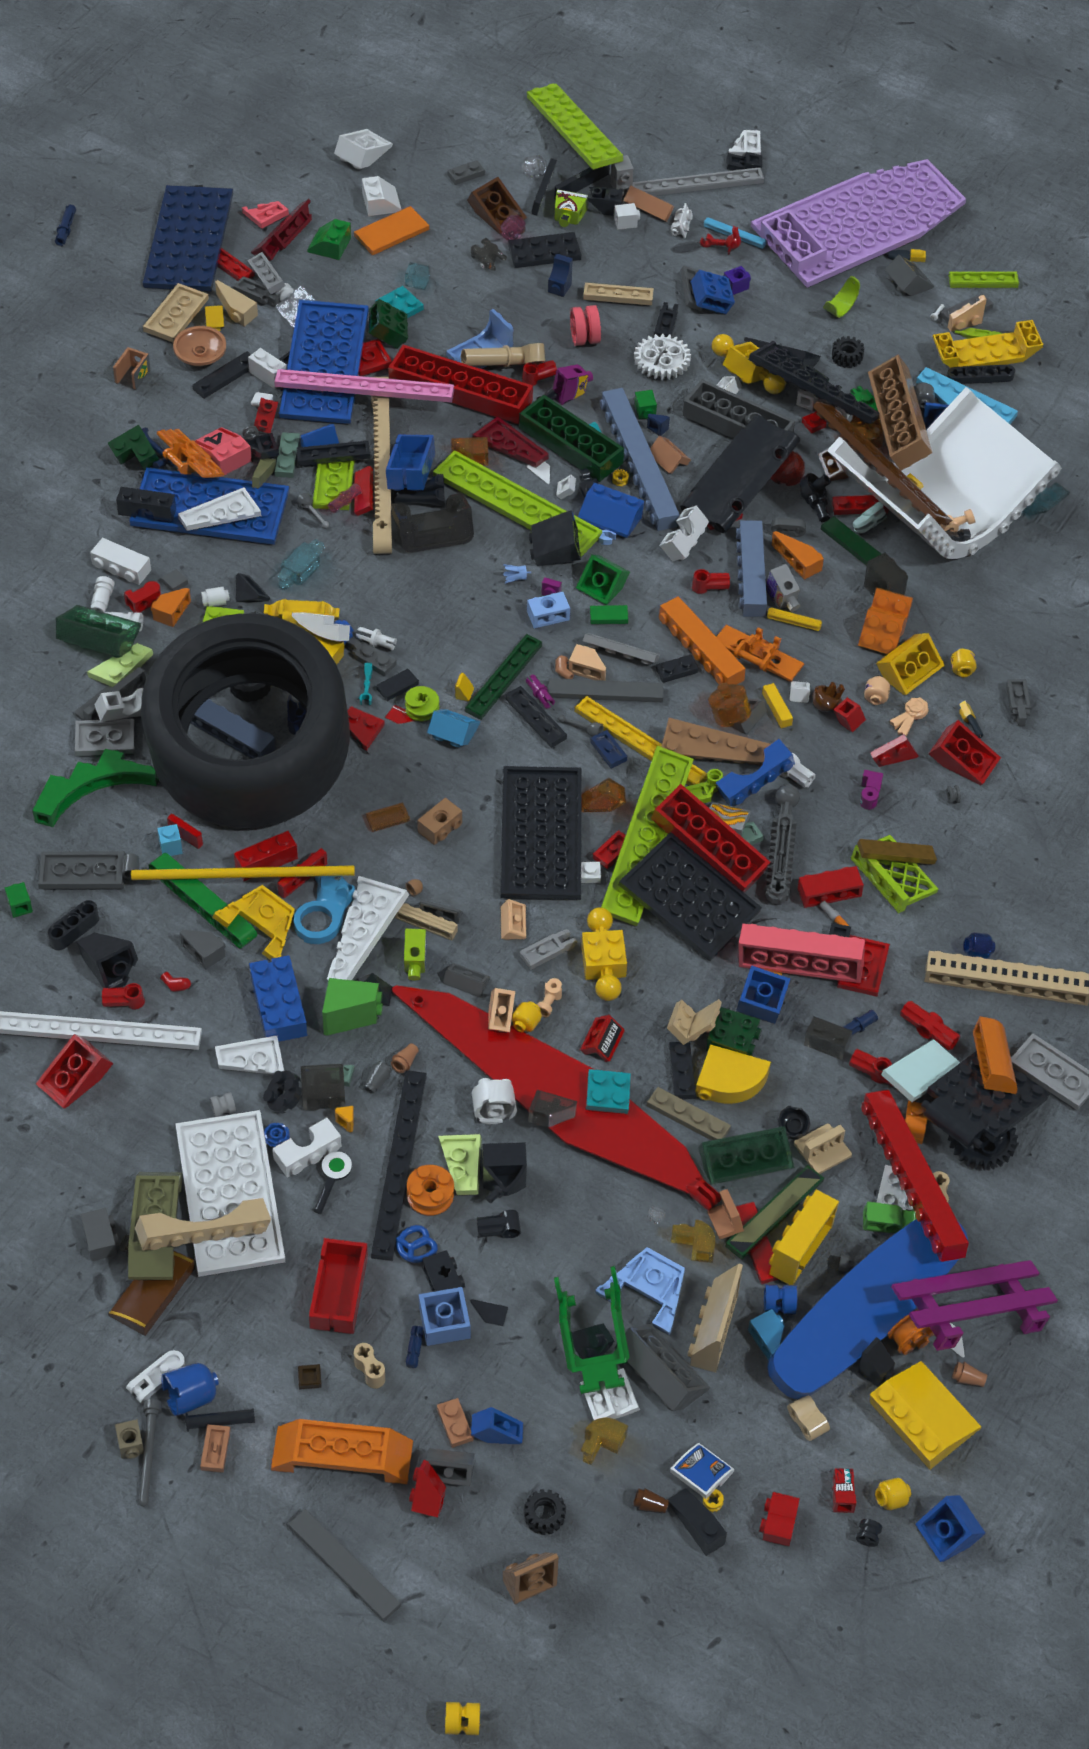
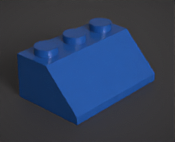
(611, 510)

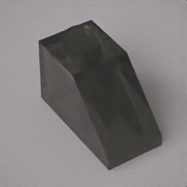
(551, 1109)

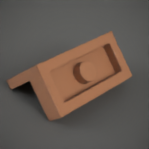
(668, 454)
(725, 1217)

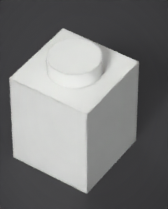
(626, 216)

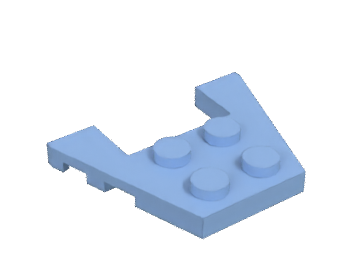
(656, 1279)

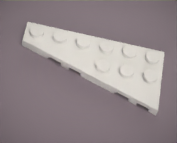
(365, 923)

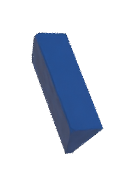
(321, 436)

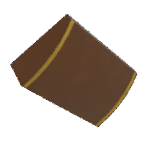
(147, 1299)

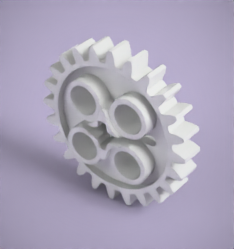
(662, 356)

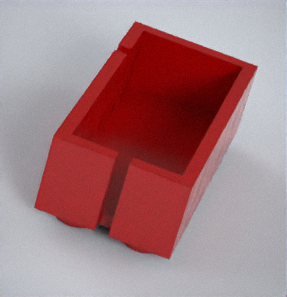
(338, 1285)

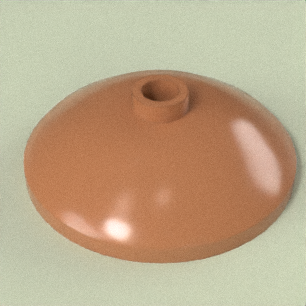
(199, 345)

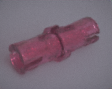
(344, 498)

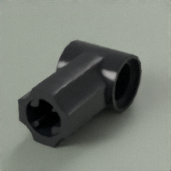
(505, 1224)

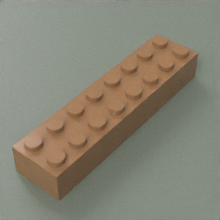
(899, 412)

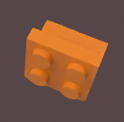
(885, 621)

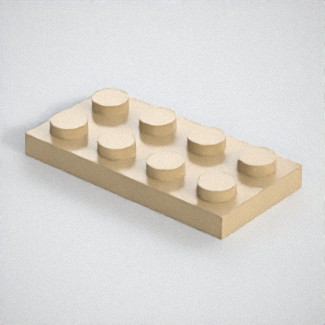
(175, 312)

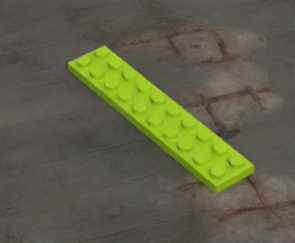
(574, 126)
(507, 496)
(643, 834)

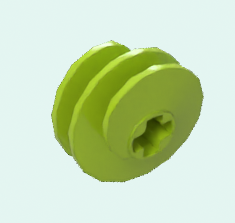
(421, 703)

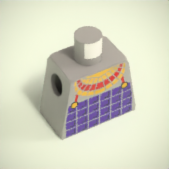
(783, 588)

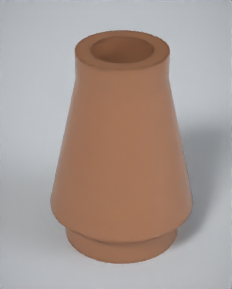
(403, 1060)
(967, 1374)

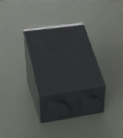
(555, 540)

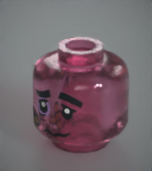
(513, 227)

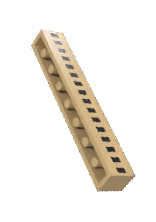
(1007, 977)

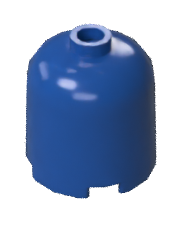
(189, 1387)

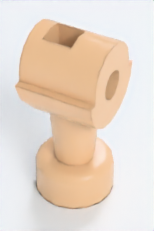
(954, 525)
(552, 992)

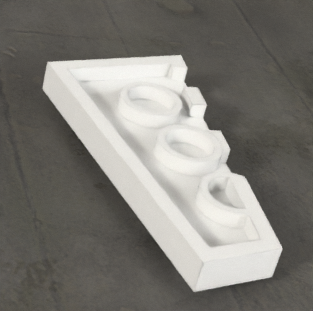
(225, 509)

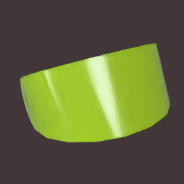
(844, 299)

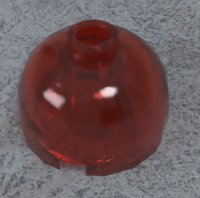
(791, 470)

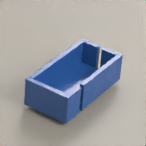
(410, 462)
(278, 998)

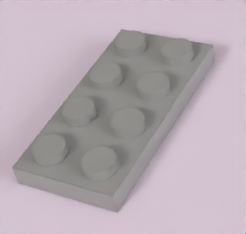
(1053, 1071)

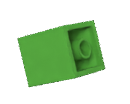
(350, 1005)

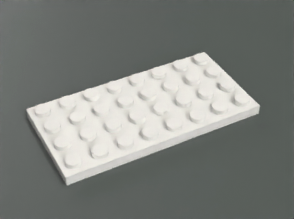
(221, 1167)

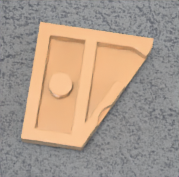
(968, 315)

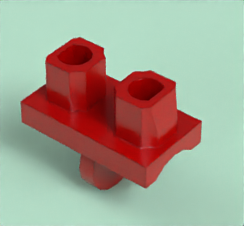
(265, 415)

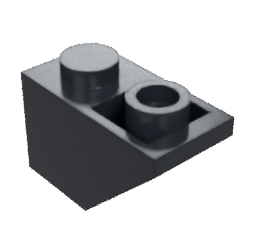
(605, 199)

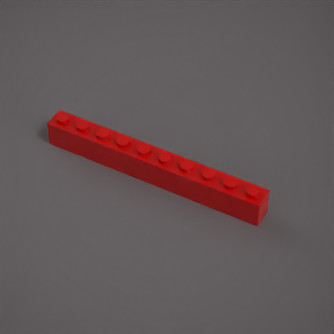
(915, 1176)

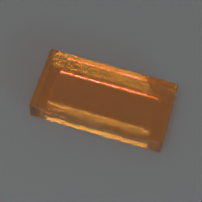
(387, 817)

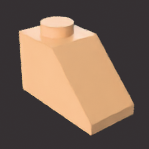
(587, 663)
(500, 1009)

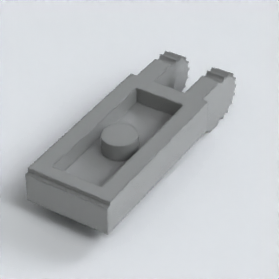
(547, 949)

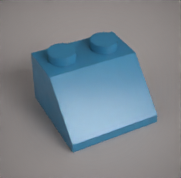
(452, 727)

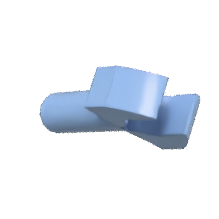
(605, 538)

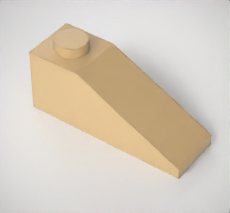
(238, 306)

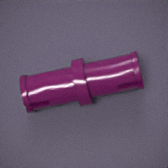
(540, 691)

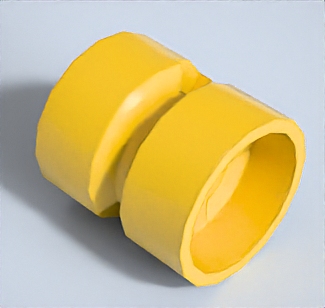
(454, 1722)

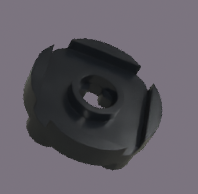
(274, 1095)

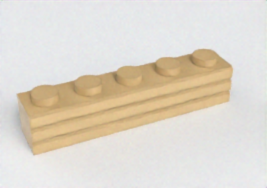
(427, 921)

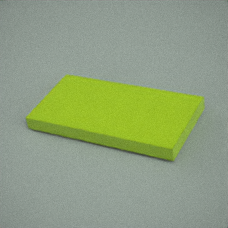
(330, 481)

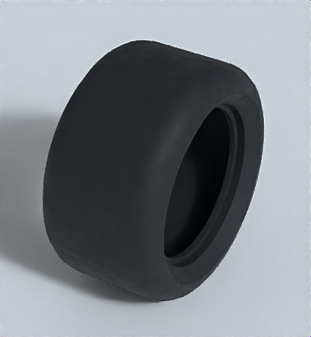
(232, 653)

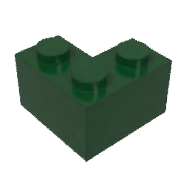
(133, 444)

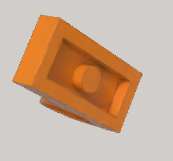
(916, 1120)

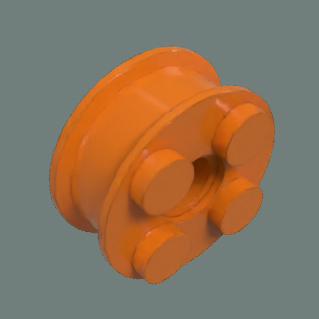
(426, 1178)
(908, 1336)

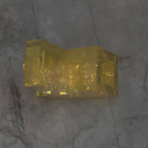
(700, 1237)
(603, 1433)

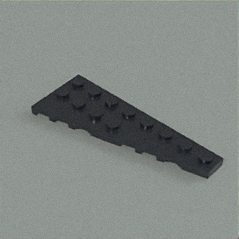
(811, 380)

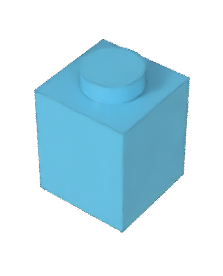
(170, 840)

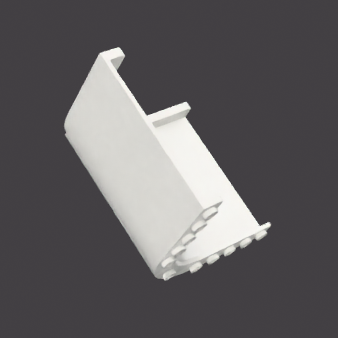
(973, 465)

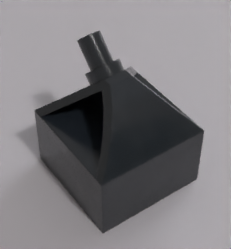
(503, 1169)

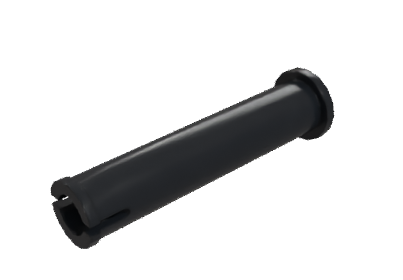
(220, 1418)

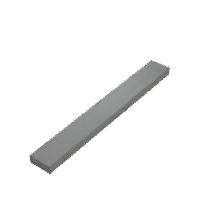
(701, 182)

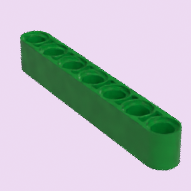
(204, 902)

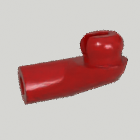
(175, 984)

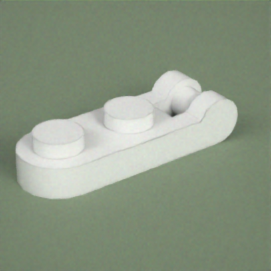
(152, 1375)

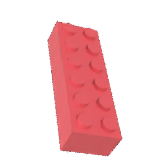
(802, 952)

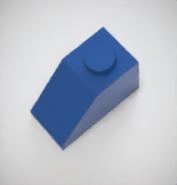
(496, 1427)

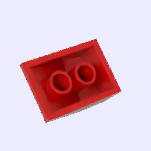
(964, 753)
(74, 1071)

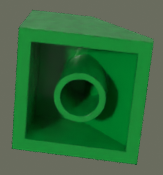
(331, 239)
(602, 579)

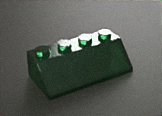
(97, 630)
(746, 1155)

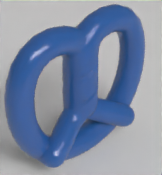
(400, 1242)

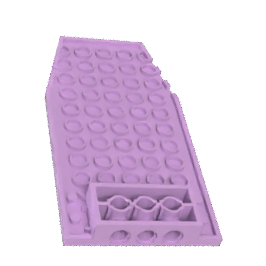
(858, 219)

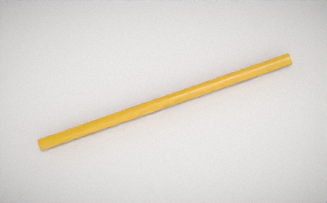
(255, 872)

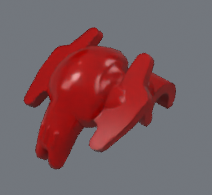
(732, 241)

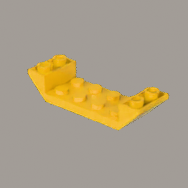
(992, 349)

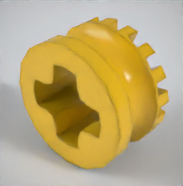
(619, 473)
(712, 1506)

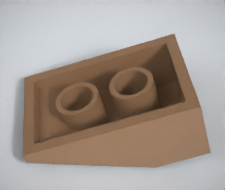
(531, 1576)

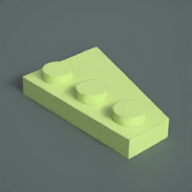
(117, 669)
(463, 1161)

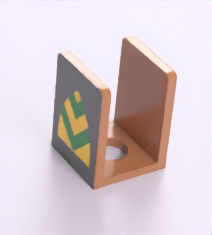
(126, 361)

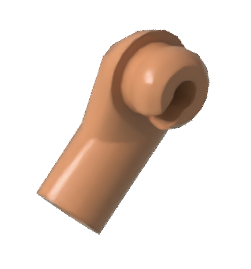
(561, 667)

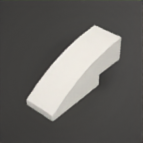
(323, 626)

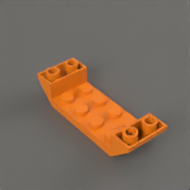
(343, 1448)

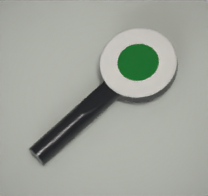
(335, 1167)

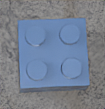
(444, 1316)

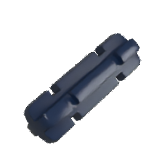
(414, 1346)

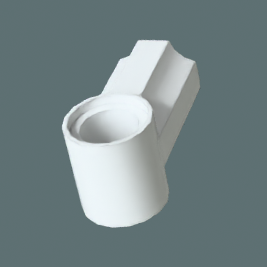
(800, 773)

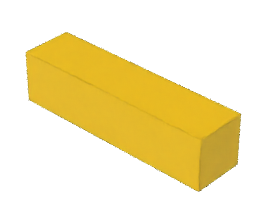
(777, 705)

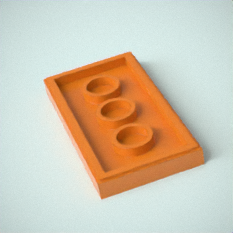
(391, 230)

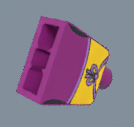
(571, 382)

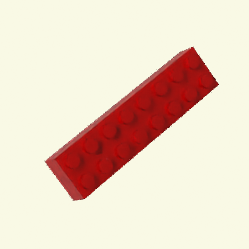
(472, 386)

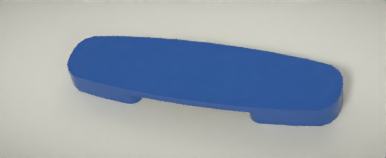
(854, 1313)

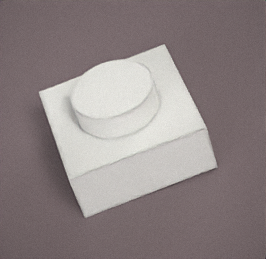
(566, 487)
(590, 872)

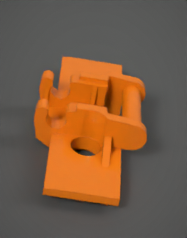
(188, 450)
(760, 652)

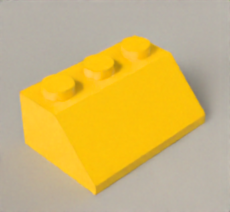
(911, 663)

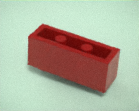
(268, 853)
(830, 886)

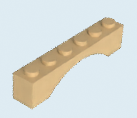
(163, 1231)

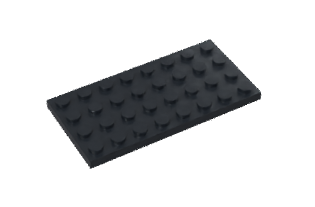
(541, 833)

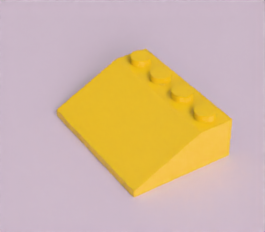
(924, 1413)

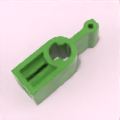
(886, 1217)

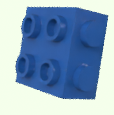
(712, 291)

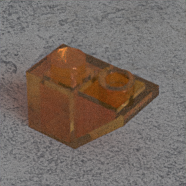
(472, 448)

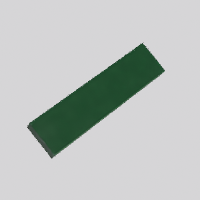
(849, 540)

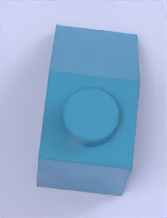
(767, 1331)

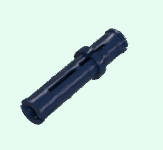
(63, 229)

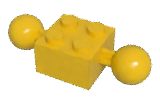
(738, 363)
(604, 954)

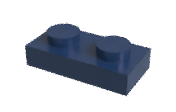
(608, 749)

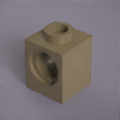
(127, 1431)

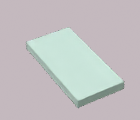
(920, 1070)

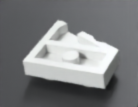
(747, 142)

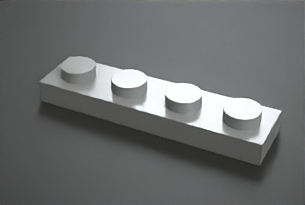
(266, 273)
(614, 646)

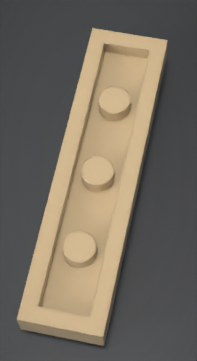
(618, 293)

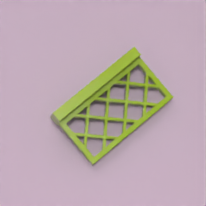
(887, 886)

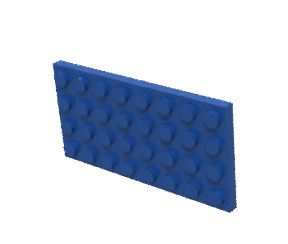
(329, 341)
(194, 490)

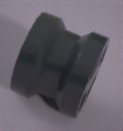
(869, 1532)

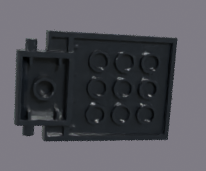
(970, 1111)

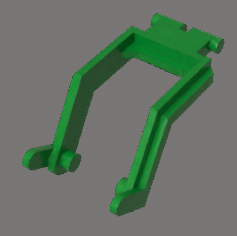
(601, 1367)

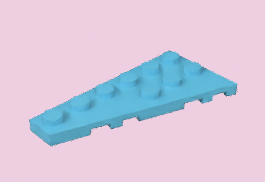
(947, 390)

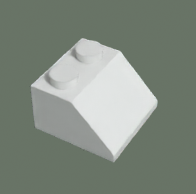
(379, 196)

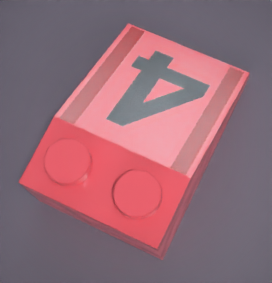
(226, 449)

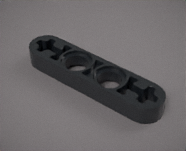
(1006, 374)

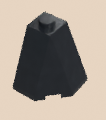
(108, 958)

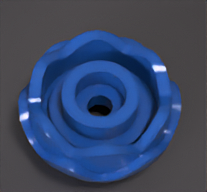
(276, 1129)

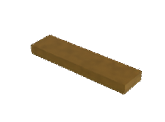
(897, 851)

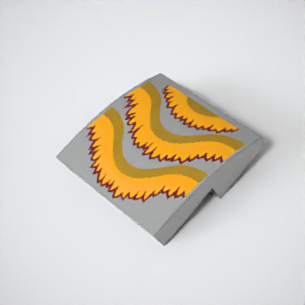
(733, 816)

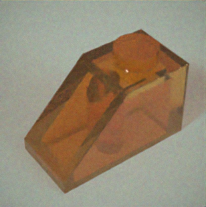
(603, 797)

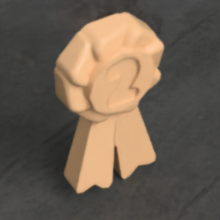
(914, 709)

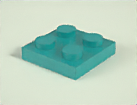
(403, 300)
(608, 1091)

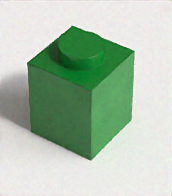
(645, 403)
(18, 899)

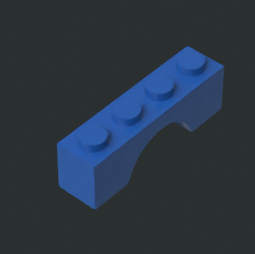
(737, 788)

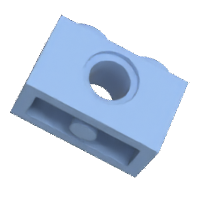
(548, 609)

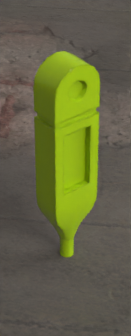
(973, 333)

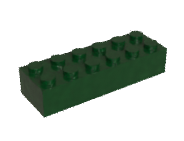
(571, 438)

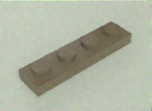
(688, 1115)

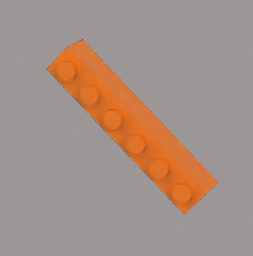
(701, 642)

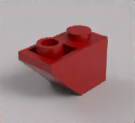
(429, 1491)

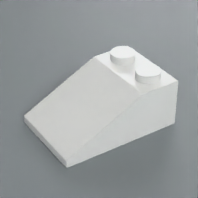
(361, 148)

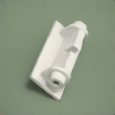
(681, 221)

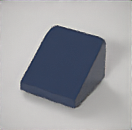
(658, 423)

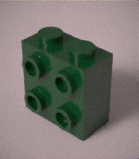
(388, 323)
(735, 1032)

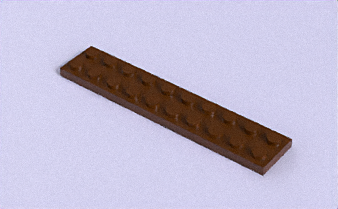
(883, 465)

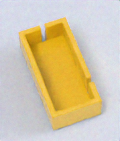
(803, 1237)

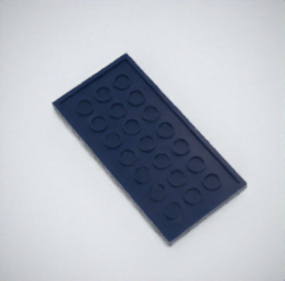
(188, 237)

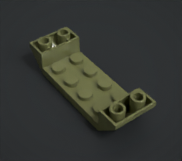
(153, 1194)

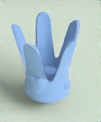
(515, 573)

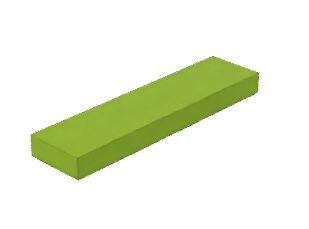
(983, 279)

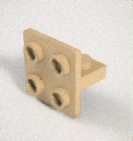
(824, 1147)

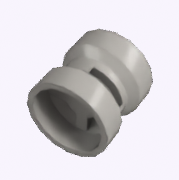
(223, 1104)

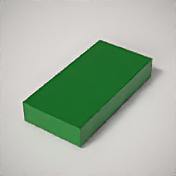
(609, 614)

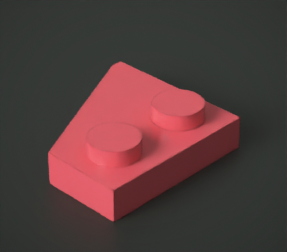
(266, 213)

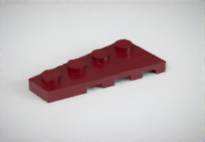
(512, 443)

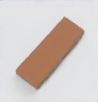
(649, 203)

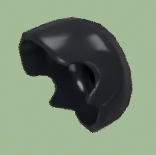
(795, 1122)

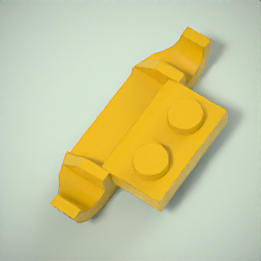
(284, 609)

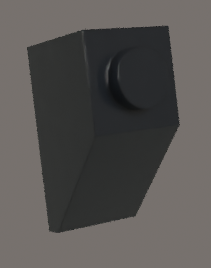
(876, 1363)

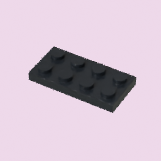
(543, 249)

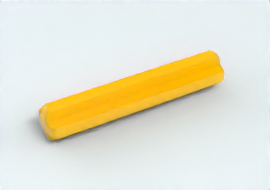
(794, 619)

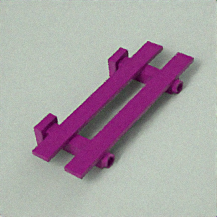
(1007, 1277)

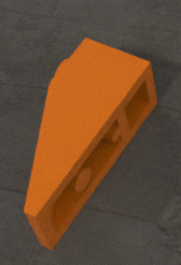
(799, 555)

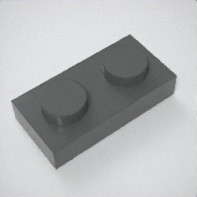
(466, 172)

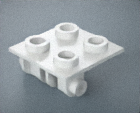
(891, 1192)

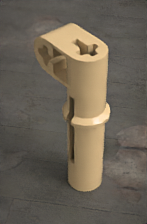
(504, 356)

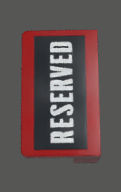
(603, 1037)

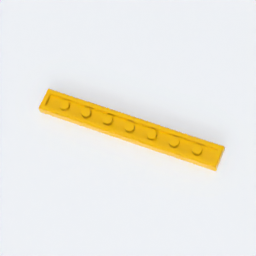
(629, 734)

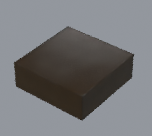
(309, 1376)

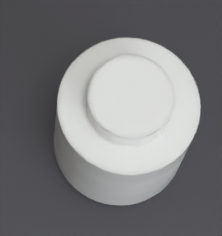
(215, 597)

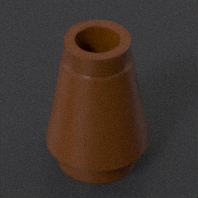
(650, 1501)

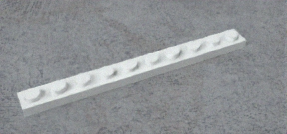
(100, 1030)

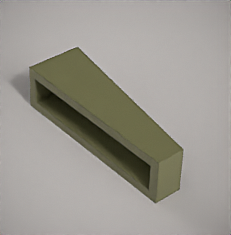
(263, 472)

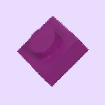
(550, 586)

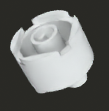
(494, 1100)

